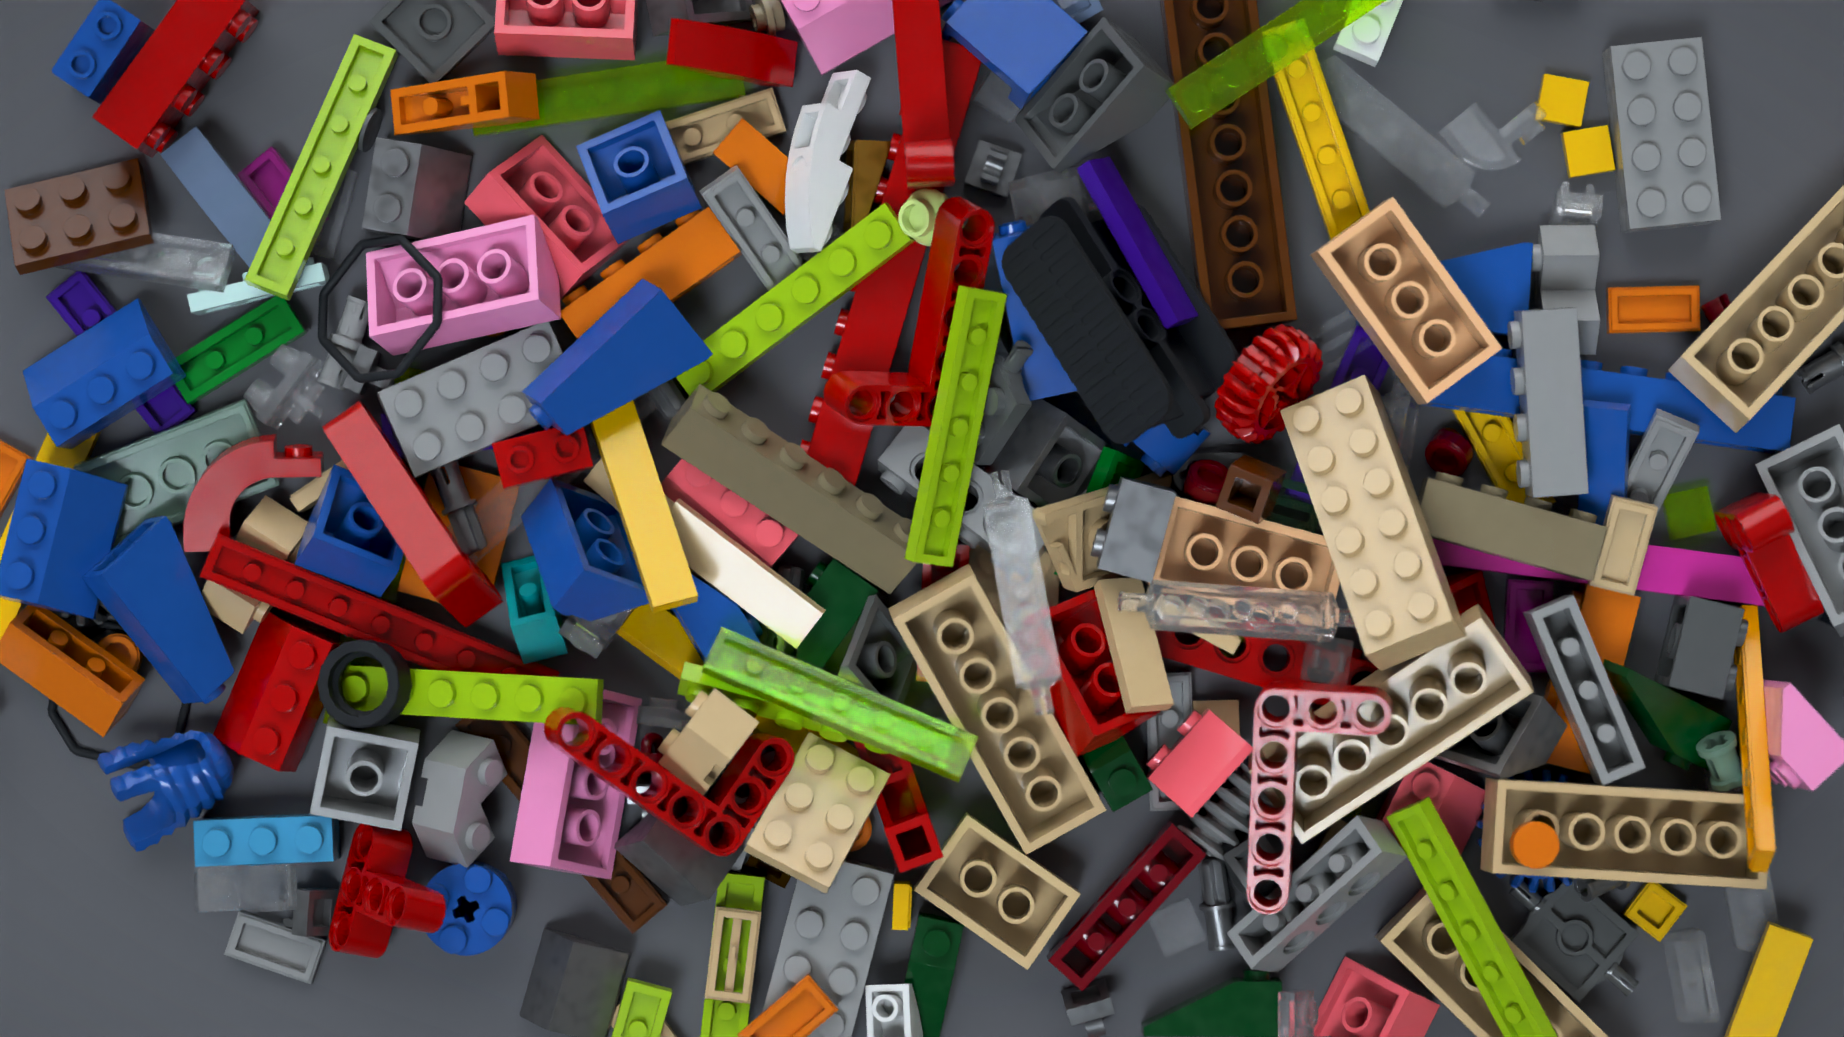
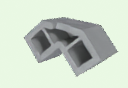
(1566, 276)
(459, 777)

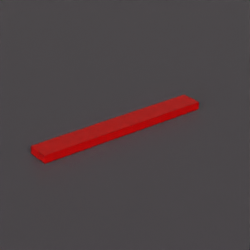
(356, 612)

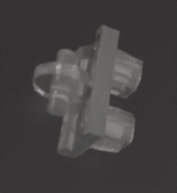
(294, 394)

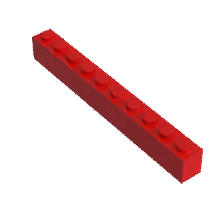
(882, 299)

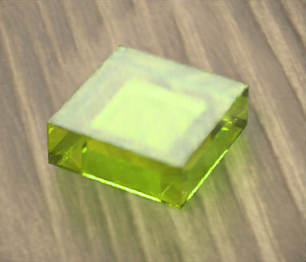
(1688, 513)

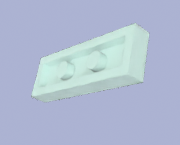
(241, 293)

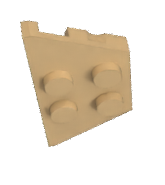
(1070, 530)

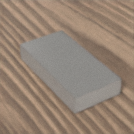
(274, 947)

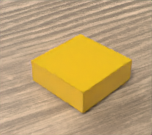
(1563, 100)
(1588, 151)
(902, 905)
(1654, 910)

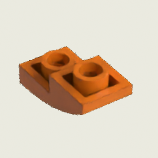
(758, 161)

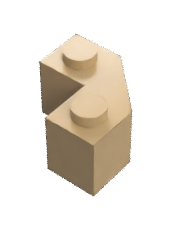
(271, 530)
(707, 741)

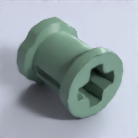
(1721, 760)

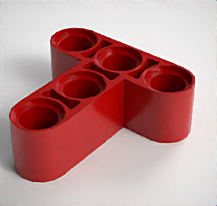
(1761, 533)
(378, 896)

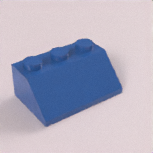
(101, 375)
(57, 535)
(582, 553)

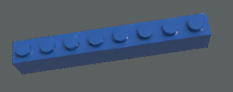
(1490, 393)

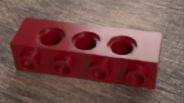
(1125, 906)

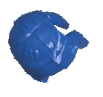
(184, 774)

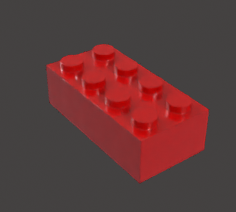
(173, 70)

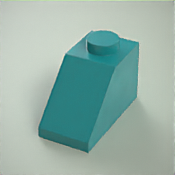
(531, 613)

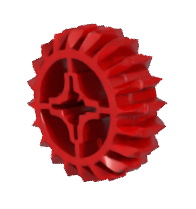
(1266, 379)

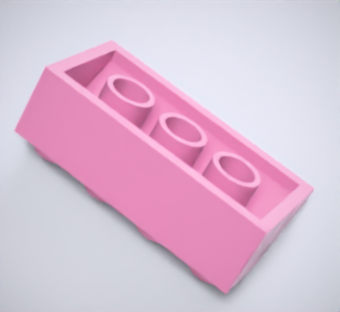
(841, 28)
(491, 278)
(1800, 741)
(566, 812)

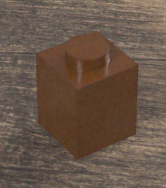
(1251, 489)

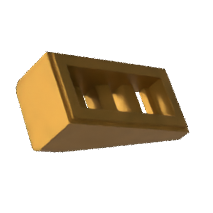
(868, 162)

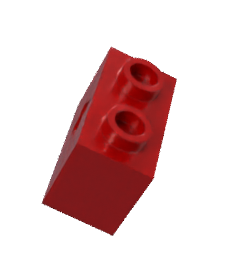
(541, 456)

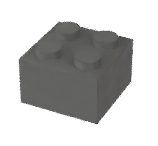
(1701, 646)

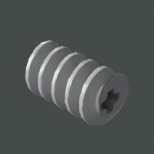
(1224, 816)

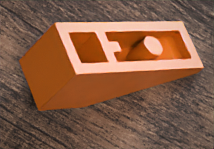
(465, 103)

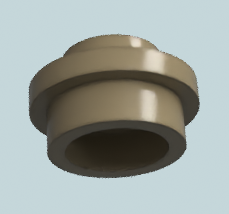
(767, 16)

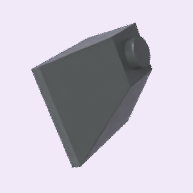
(879, 654)

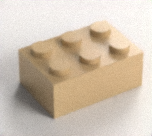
(997, 891)

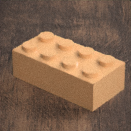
(1406, 301)
(1225, 549)

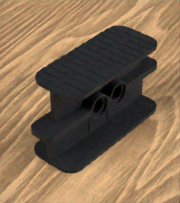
(1108, 331)

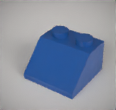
(638, 177)
(349, 538)

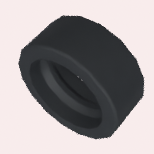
(331, 683)

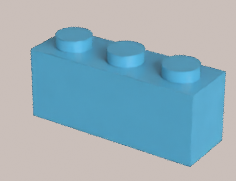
(265, 840)

